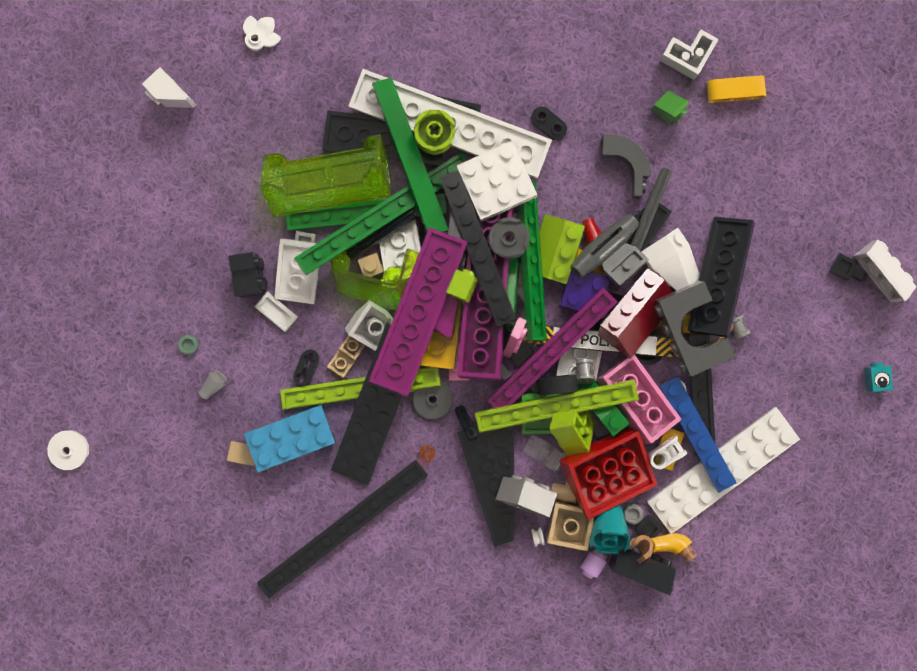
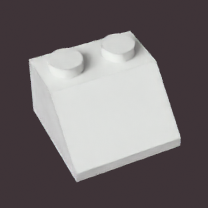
(165, 90)

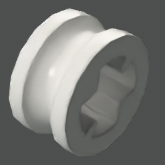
(537, 537)

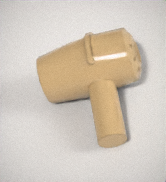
(564, 493)

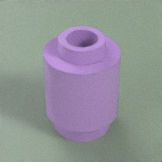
(593, 564)

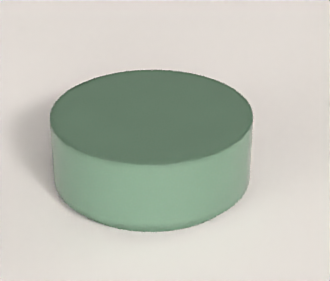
(188, 344)

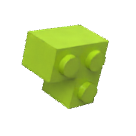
(573, 431)

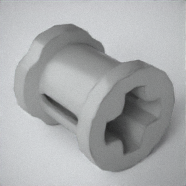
(739, 327)
(585, 371)

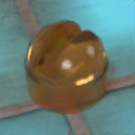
(423, 450)

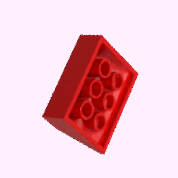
(610, 472)

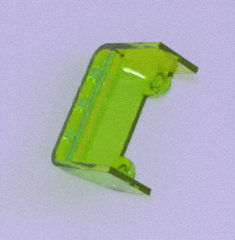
(383, 292)

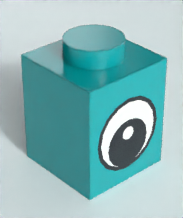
(878, 377)

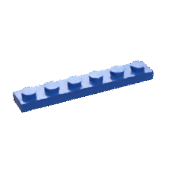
(698, 434)

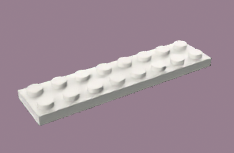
(742, 454)

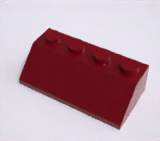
(635, 314)

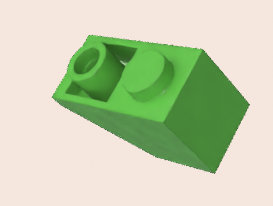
(670, 107)

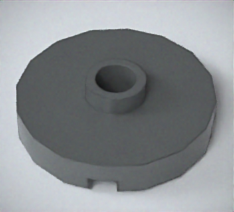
(505, 228)
(433, 410)

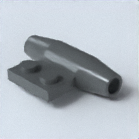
(611, 251)

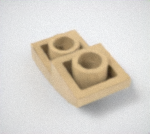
(346, 356)
(240, 453)

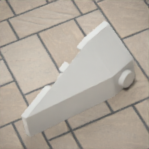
(673, 260)
(368, 324)

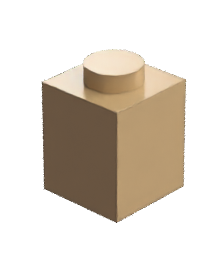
(371, 265)

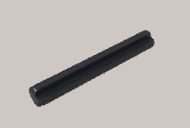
(381, 234)

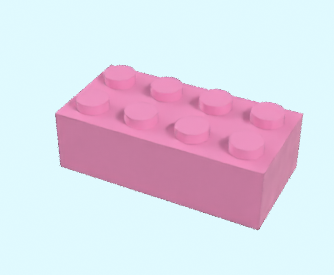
(652, 412)

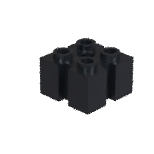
(247, 274)

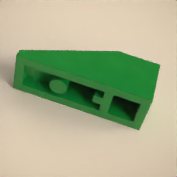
(609, 416)

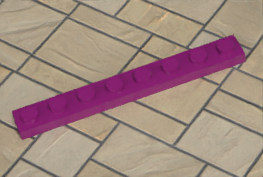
(553, 349)

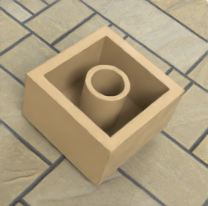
(569, 526)

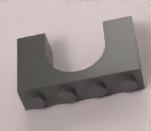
(672, 310)

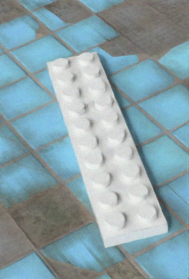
(473, 130)

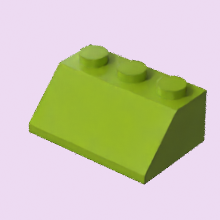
(558, 247)

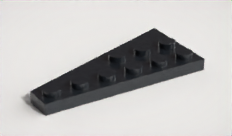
(488, 461)

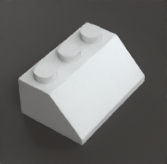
(885, 271)

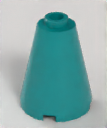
(610, 532)

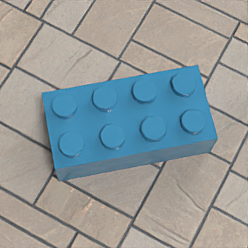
(289, 438)

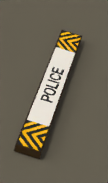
(652, 346)

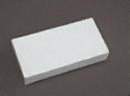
(276, 311)

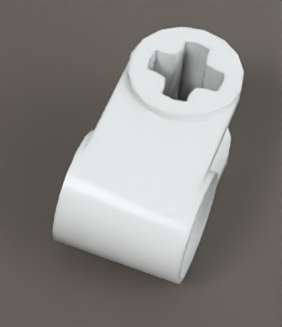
(670, 452)

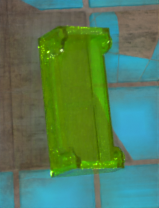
(326, 179)

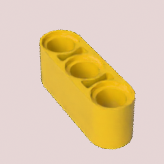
(736, 88)

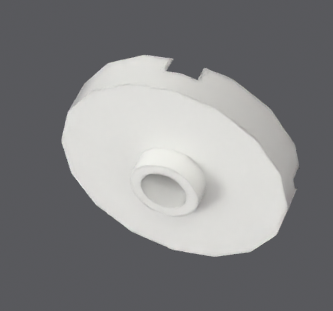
(78, 450)

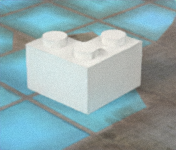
(689, 59)

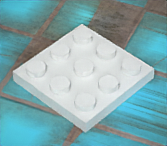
(497, 181)

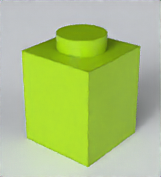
(462, 285)

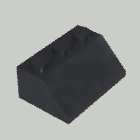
(651, 572)

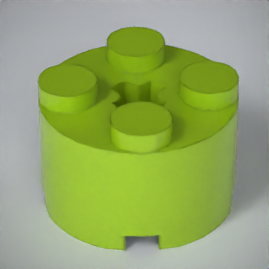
(434, 120)

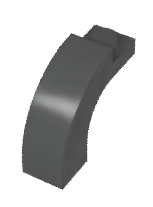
(626, 150)

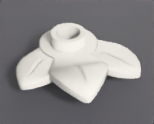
(261, 30)

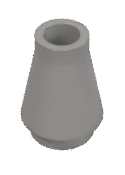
(213, 383)

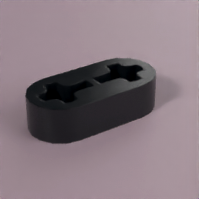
(302, 365)

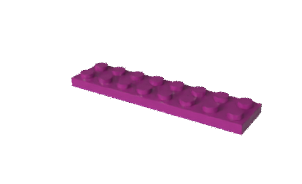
(418, 312)

